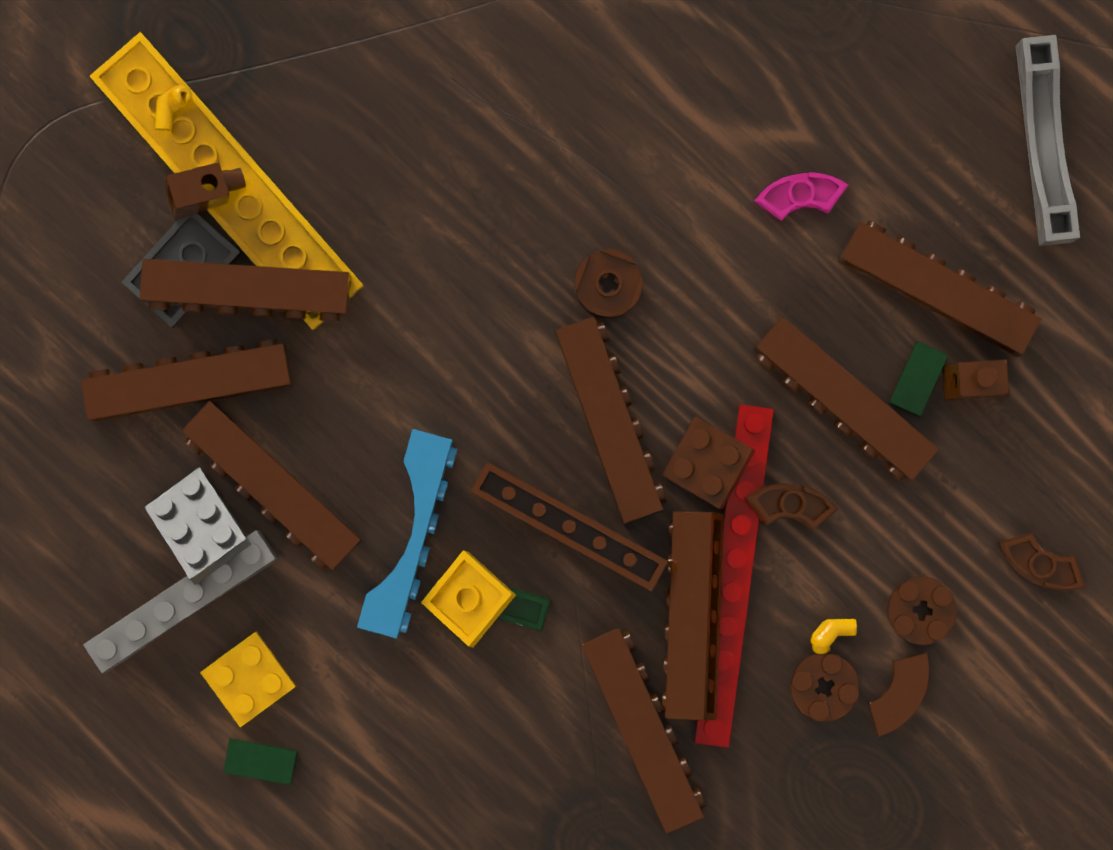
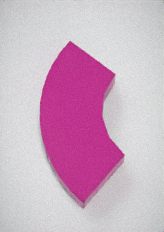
(799, 192)

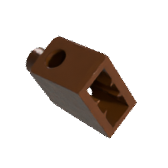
(189, 197)
(975, 380)

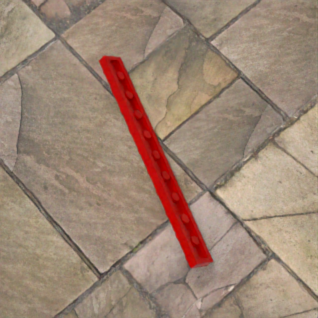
(739, 545)

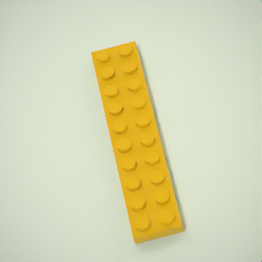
(255, 216)

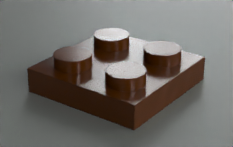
(708, 462)

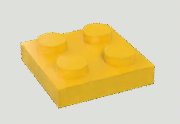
(468, 598)
(248, 679)

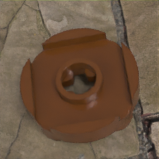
(599, 266)
(934, 626)
(843, 693)

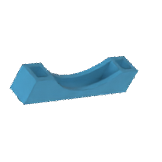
(387, 603)

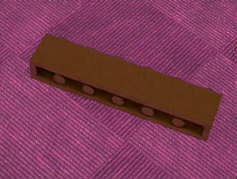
(245, 288)
(940, 289)
(186, 382)
(846, 400)
(609, 419)
(271, 485)
(569, 526)
(693, 616)
(642, 729)

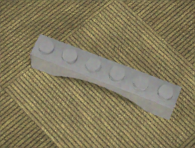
(1050, 180)
(175, 605)

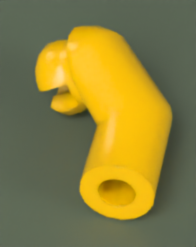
(168, 104)
(829, 631)

